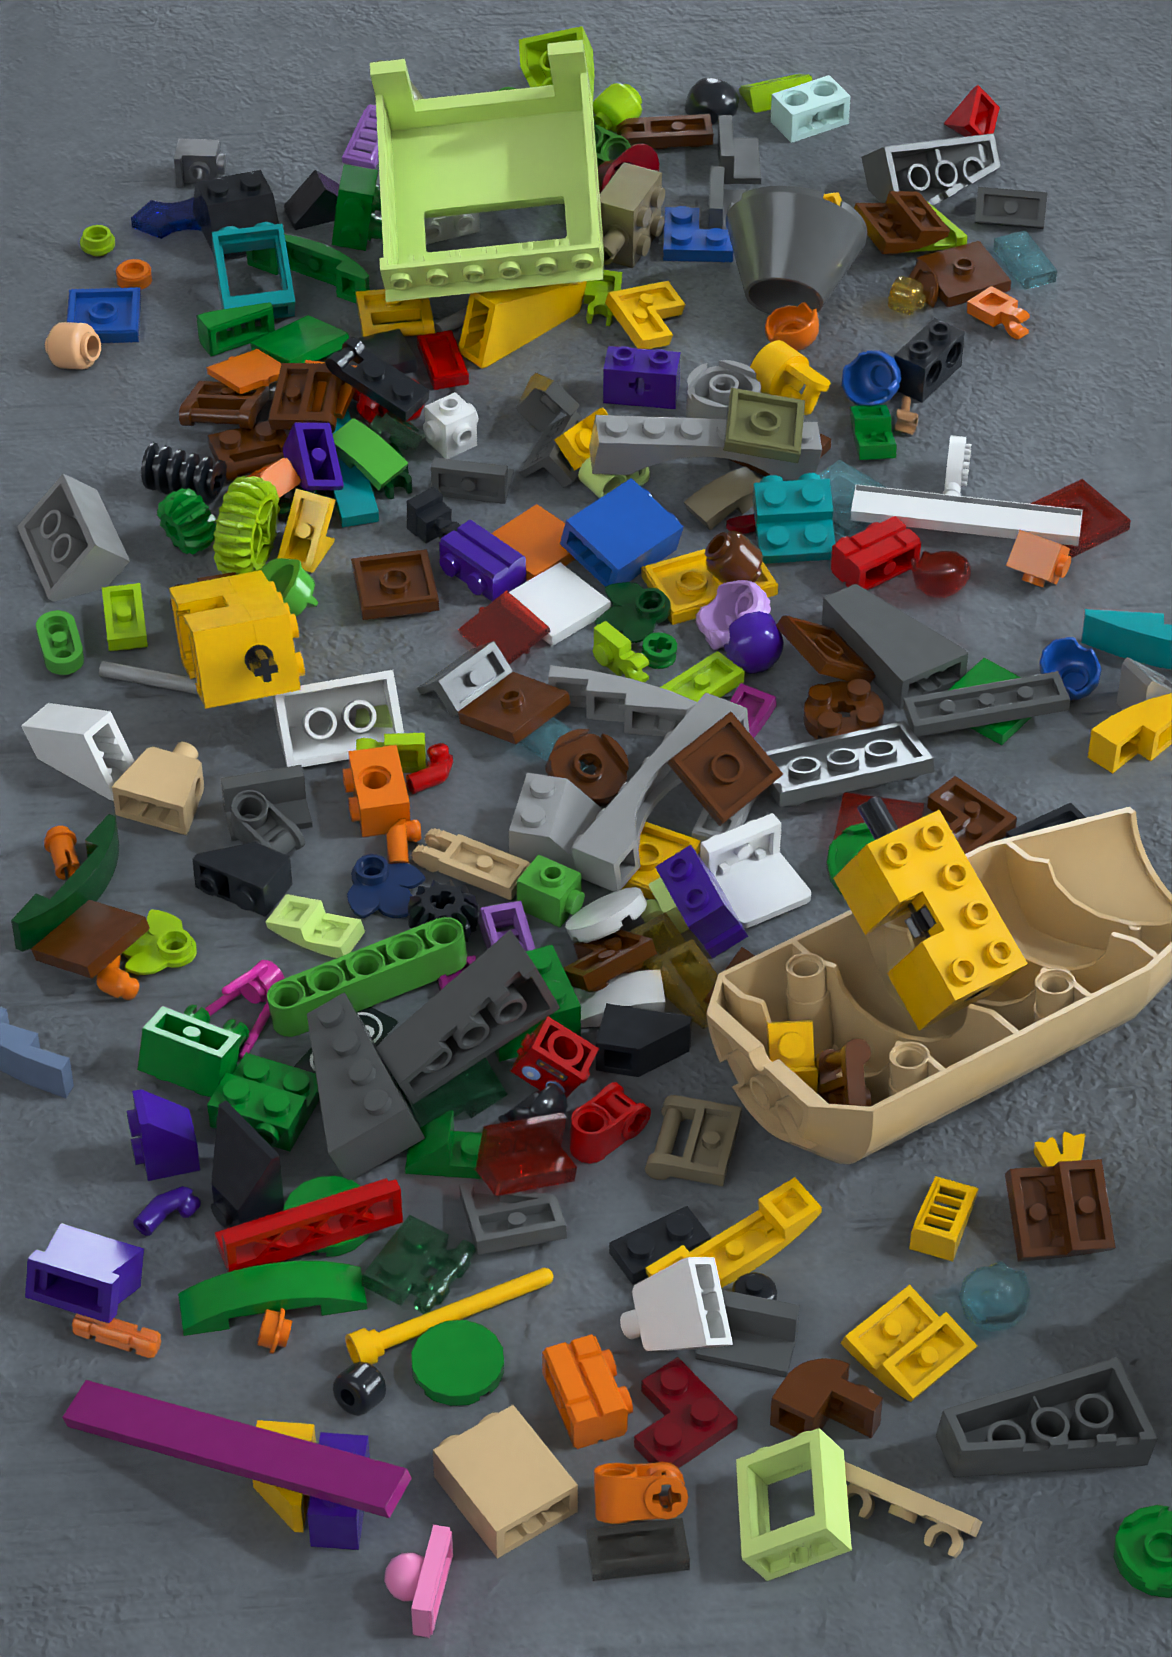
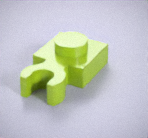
(597, 292)
(615, 653)
(409, 745)

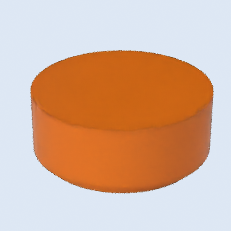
(134, 274)

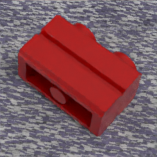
(875, 554)

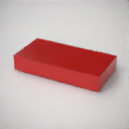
(442, 360)

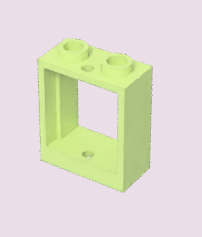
(823, 1534)

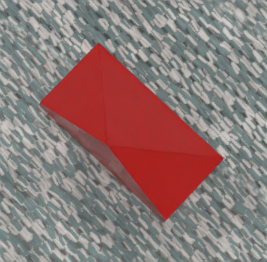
(974, 115)

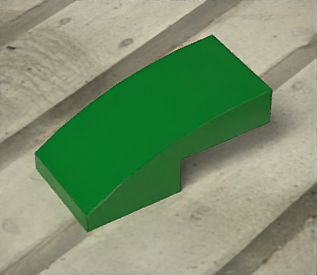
(873, 432)

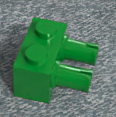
(356, 208)
(190, 1049)

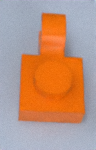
(997, 307)

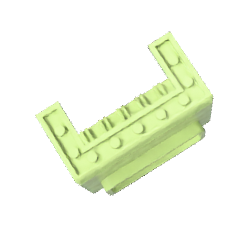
(483, 158)

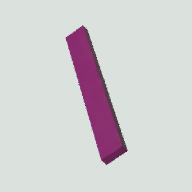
(238, 1448)

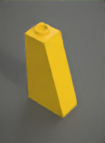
(510, 318)

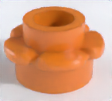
(274, 1330)

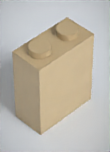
(505, 1480)

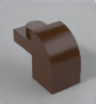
(821, 1392)

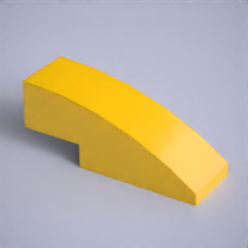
(1133, 731)

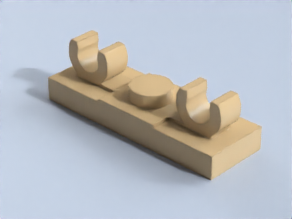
(909, 1505)

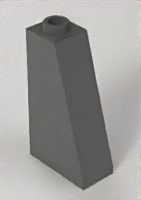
(898, 648)

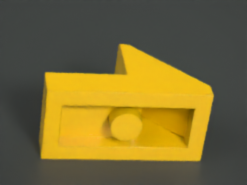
(576, 440)
(307, 529)
(794, 1046)

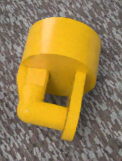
(785, 371)

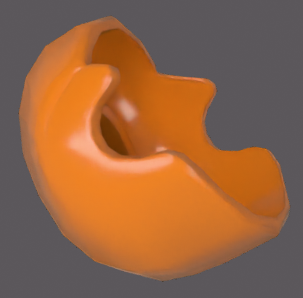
(793, 326)

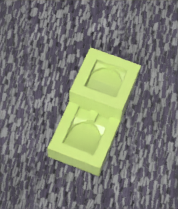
(308, 925)

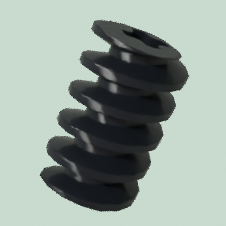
(173, 473)

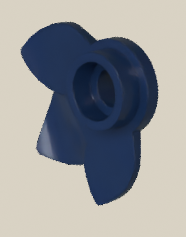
(382, 887)

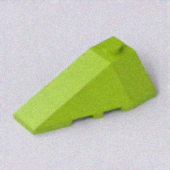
(535, 59)

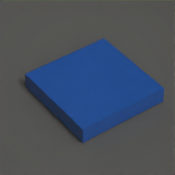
(109, 311)

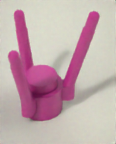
(254, 988)

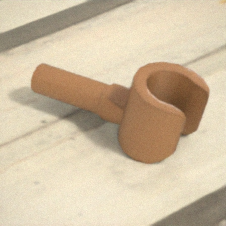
(907, 420)

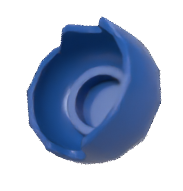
(871, 378)
(1076, 666)

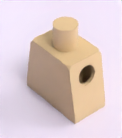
(161, 788)

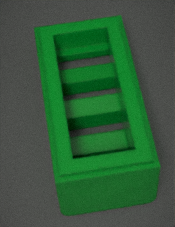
(214, 324)

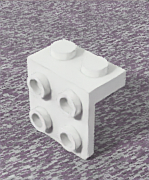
(754, 871)

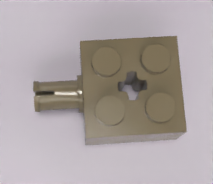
(631, 213)

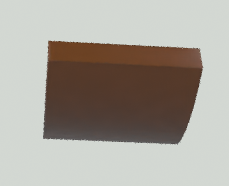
(902, 222)
(1060, 1210)

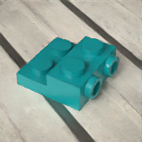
(794, 518)

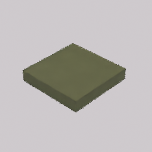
(764, 425)

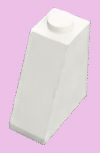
(80, 745)

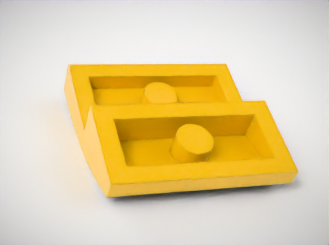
(908, 1344)

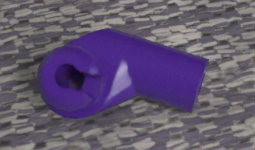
(162, 1205)

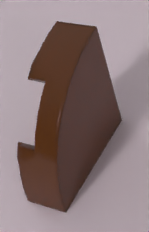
(927, 277)

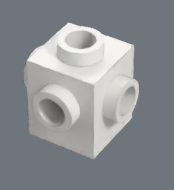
(451, 425)

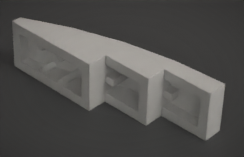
(616, 698)

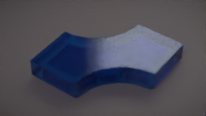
(165, 218)

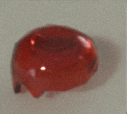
(941, 573)

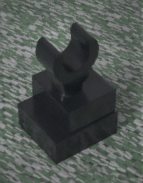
(429, 516)

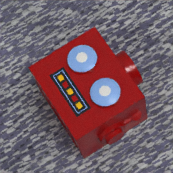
(554, 1056)

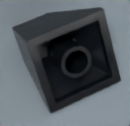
(244, 1172)

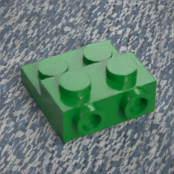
(269, 1097)

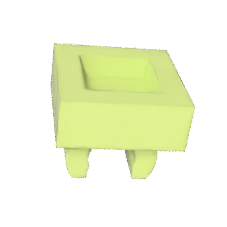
(662, 904)

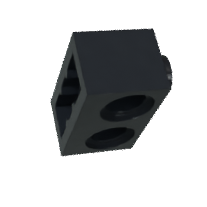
(929, 359)

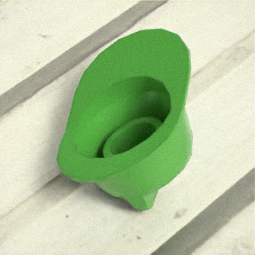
(292, 582)

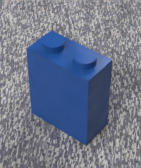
(621, 534)

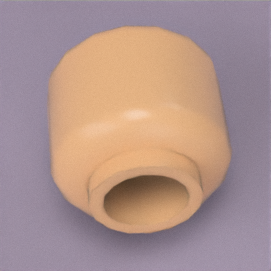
(73, 345)

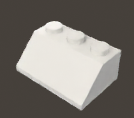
(320, 718)

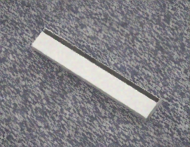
(966, 514)

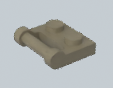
(707, 1146)

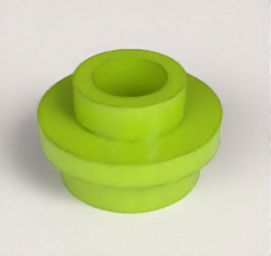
(97, 240)

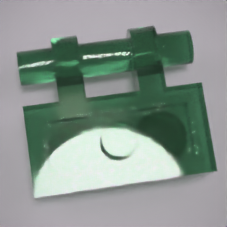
(409, 1256)

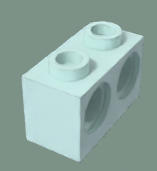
(810, 108)

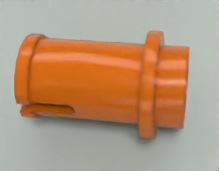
(61, 844)

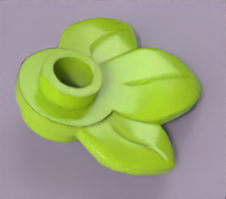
(161, 946)

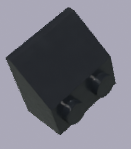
(233, 201)

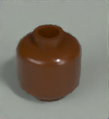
(733, 558)

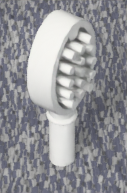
(955, 474)

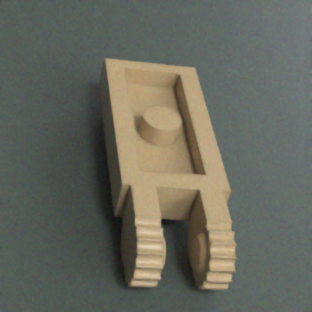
(471, 862)

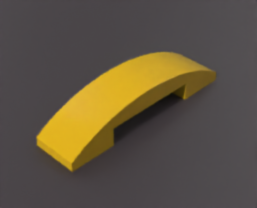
(757, 1238)

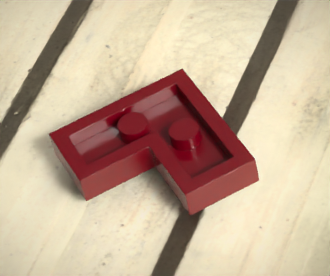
(691, 1418)

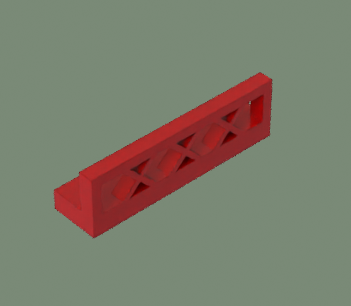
(311, 1226)

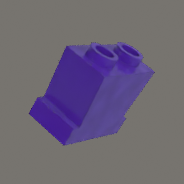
(701, 901)
(84, 1273)

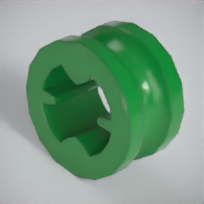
(659, 641)

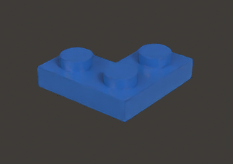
(688, 243)

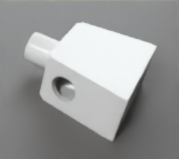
(679, 1308)

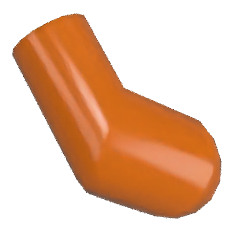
(398, 839)
(117, 982)

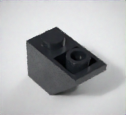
(244, 875)
(640, 1039)

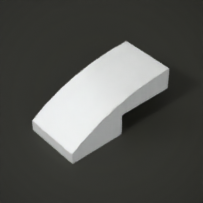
(632, 989)

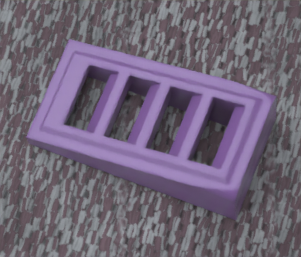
(364, 139)
(501, 916)

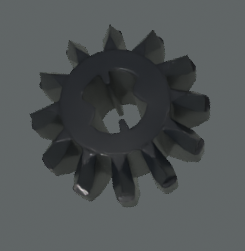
(444, 901)

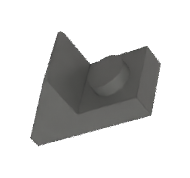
(544, 401)

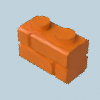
(586, 1391)

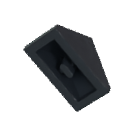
(313, 202)

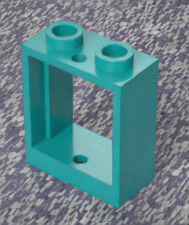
(261, 236)

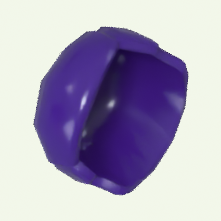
(754, 642)

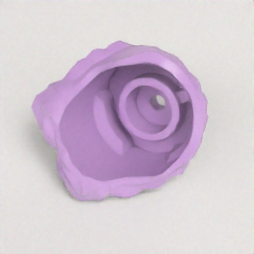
(730, 603)

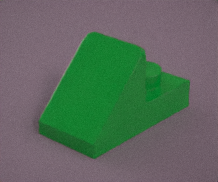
(444, 1150)

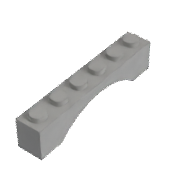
(635, 442)
(610, 846)

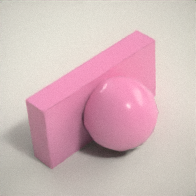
(422, 1579)

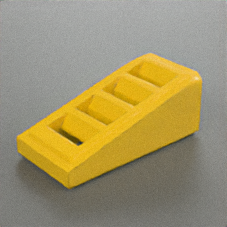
(938, 1241)

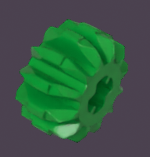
(187, 521)

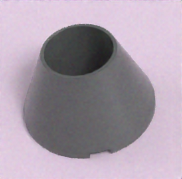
(792, 245)

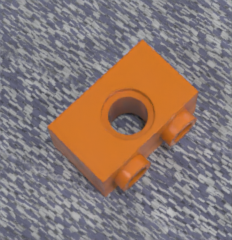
(377, 789)

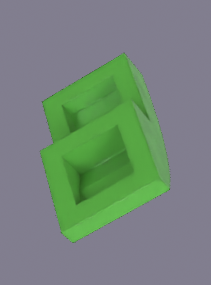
(368, 452)

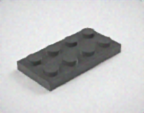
(848, 763)

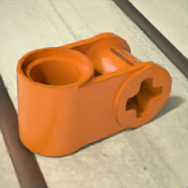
(632, 1492)

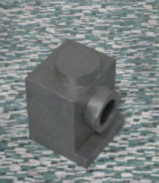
(198, 161)

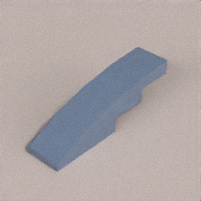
(28, 1063)

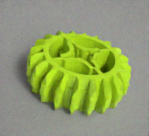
(246, 525)

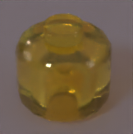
(906, 296)

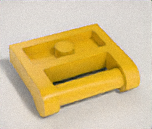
(375, 310)

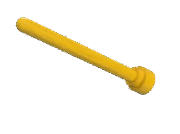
(369, 1345)

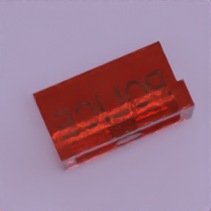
(524, 1155)

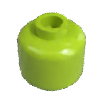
(616, 105)

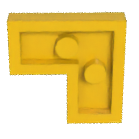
(642, 311)

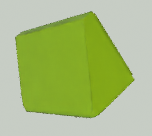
(759, 94)

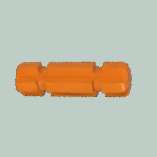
(118, 1335)

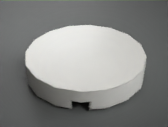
(605, 915)

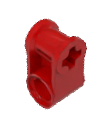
(605, 1123)

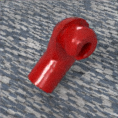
(436, 770)

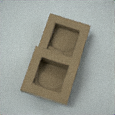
(723, 496)

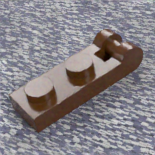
(668, 131)

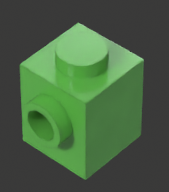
(550, 891)

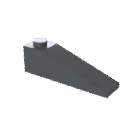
(930, 167)

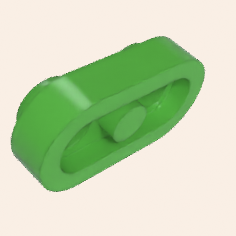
(60, 642)

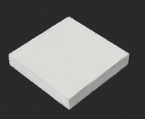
(561, 601)

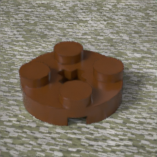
(853, 697)
(591, 749)

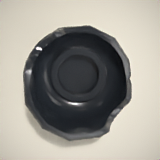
(713, 98)
(549, 1101)

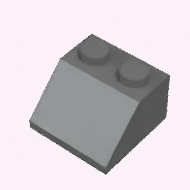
(549, 819)

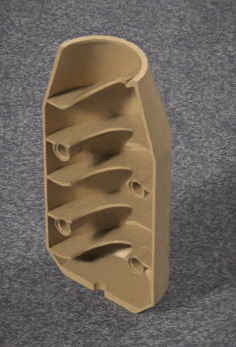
(1095, 952)

